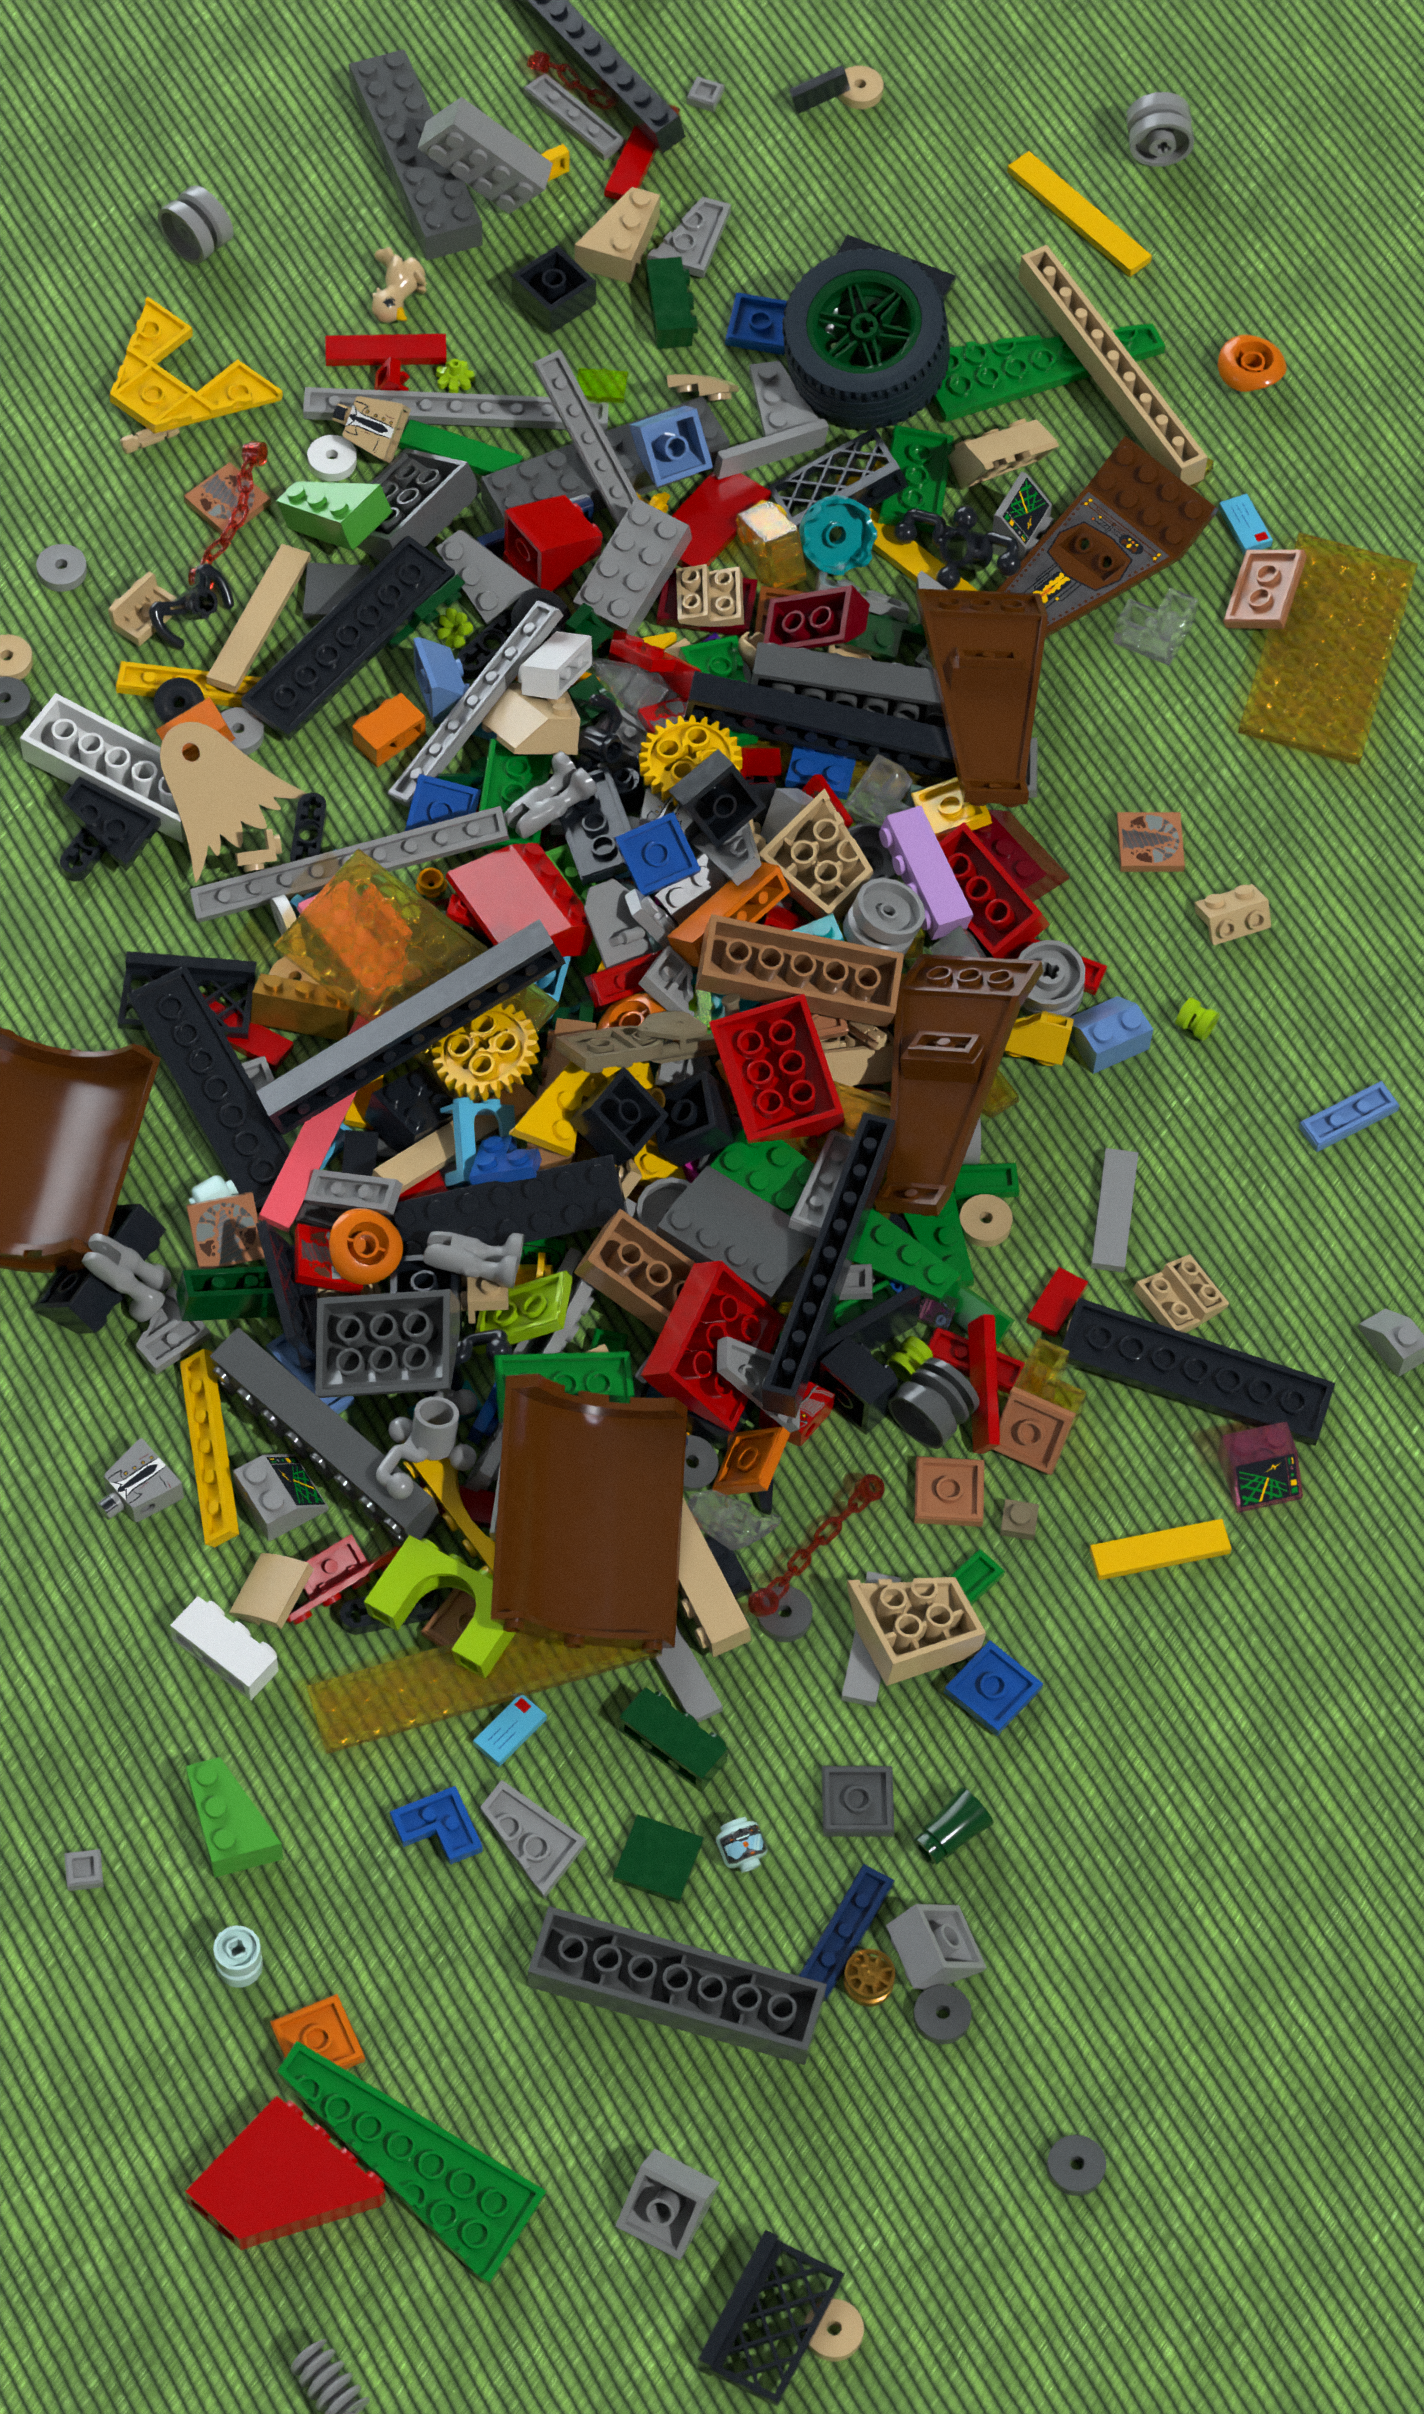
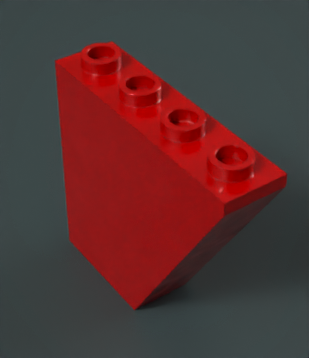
(281, 2180)

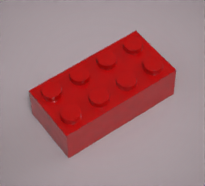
(1001, 911)

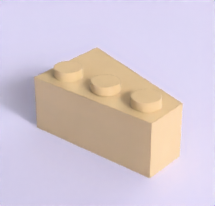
(620, 236)

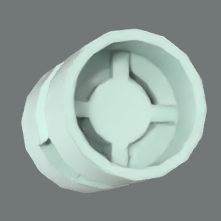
(238, 1956)

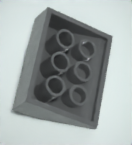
(424, 499)
(730, 1224)
(386, 1343)

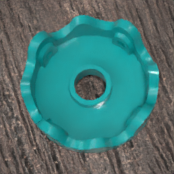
(853, 546)

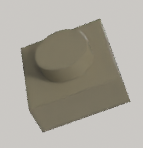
(1019, 1519)

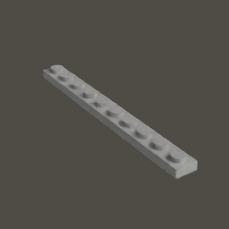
(452, 407)
(316, 871)

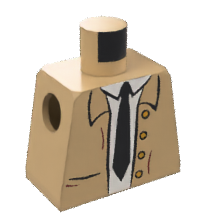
(373, 425)

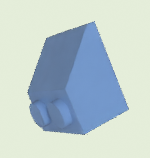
(671, 445)
(438, 677)
(1110, 1033)

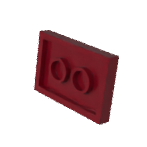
(668, 614)

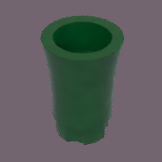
(953, 1826)

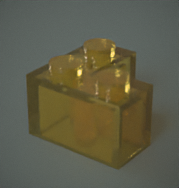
(774, 544)
(1043, 1378)

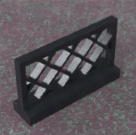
(869, 490)
(205, 972)
(294, 1300)
(738, 2312)

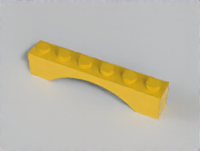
(1038, 1037)
(443, 1486)

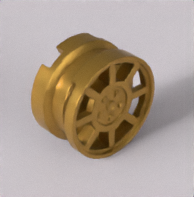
(869, 1978)

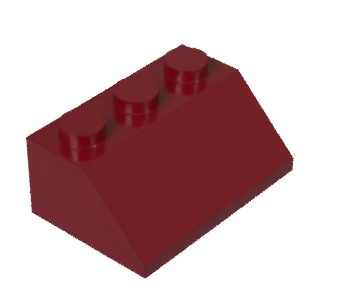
(817, 618)
(1021, 855)

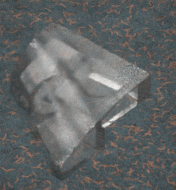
(729, 1519)

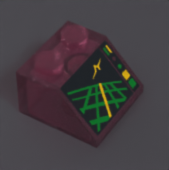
(1261, 1467)

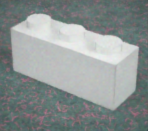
(556, 665)
(225, 1647)

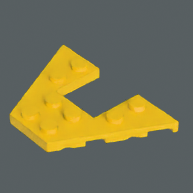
(161, 399)
(549, 1125)

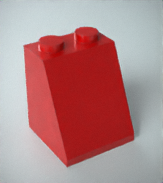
(550, 538)

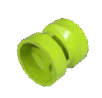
(1197, 1018)
(909, 1358)

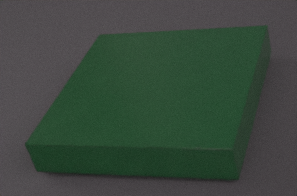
(658, 1859)

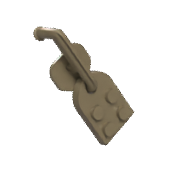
(633, 1044)

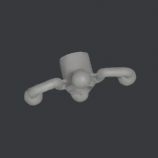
(428, 1437)

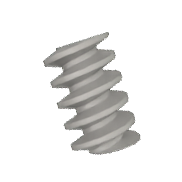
(325, 2382)

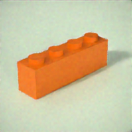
(741, 902)

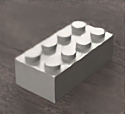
(485, 155)
(634, 567)

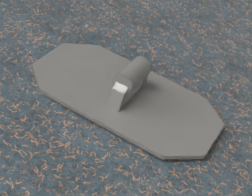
(612, 925)

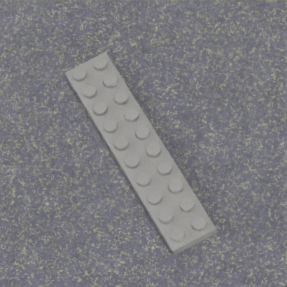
(580, 1300)

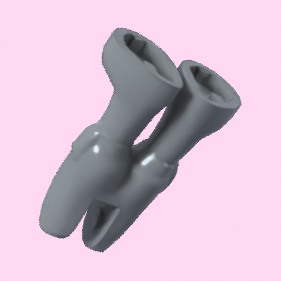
(542, 805)
(474, 1258)
(117, 1267)

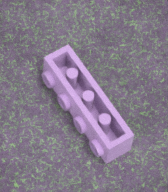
(925, 870)

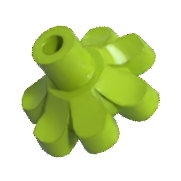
(455, 375)
(454, 628)

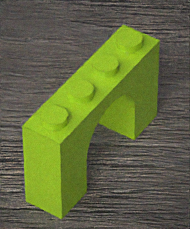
(423, 1568)

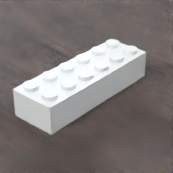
(82, 744)

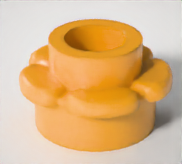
(428, 876)

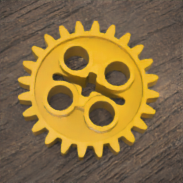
(685, 755)
(487, 1051)

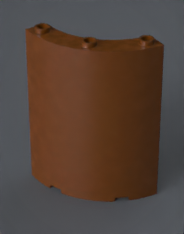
(64, 1146)
(589, 1516)

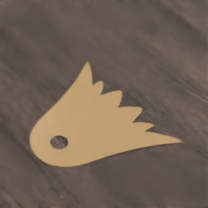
(217, 789)

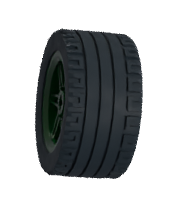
(835, 306)

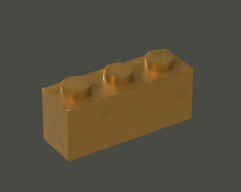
(300, 1008)

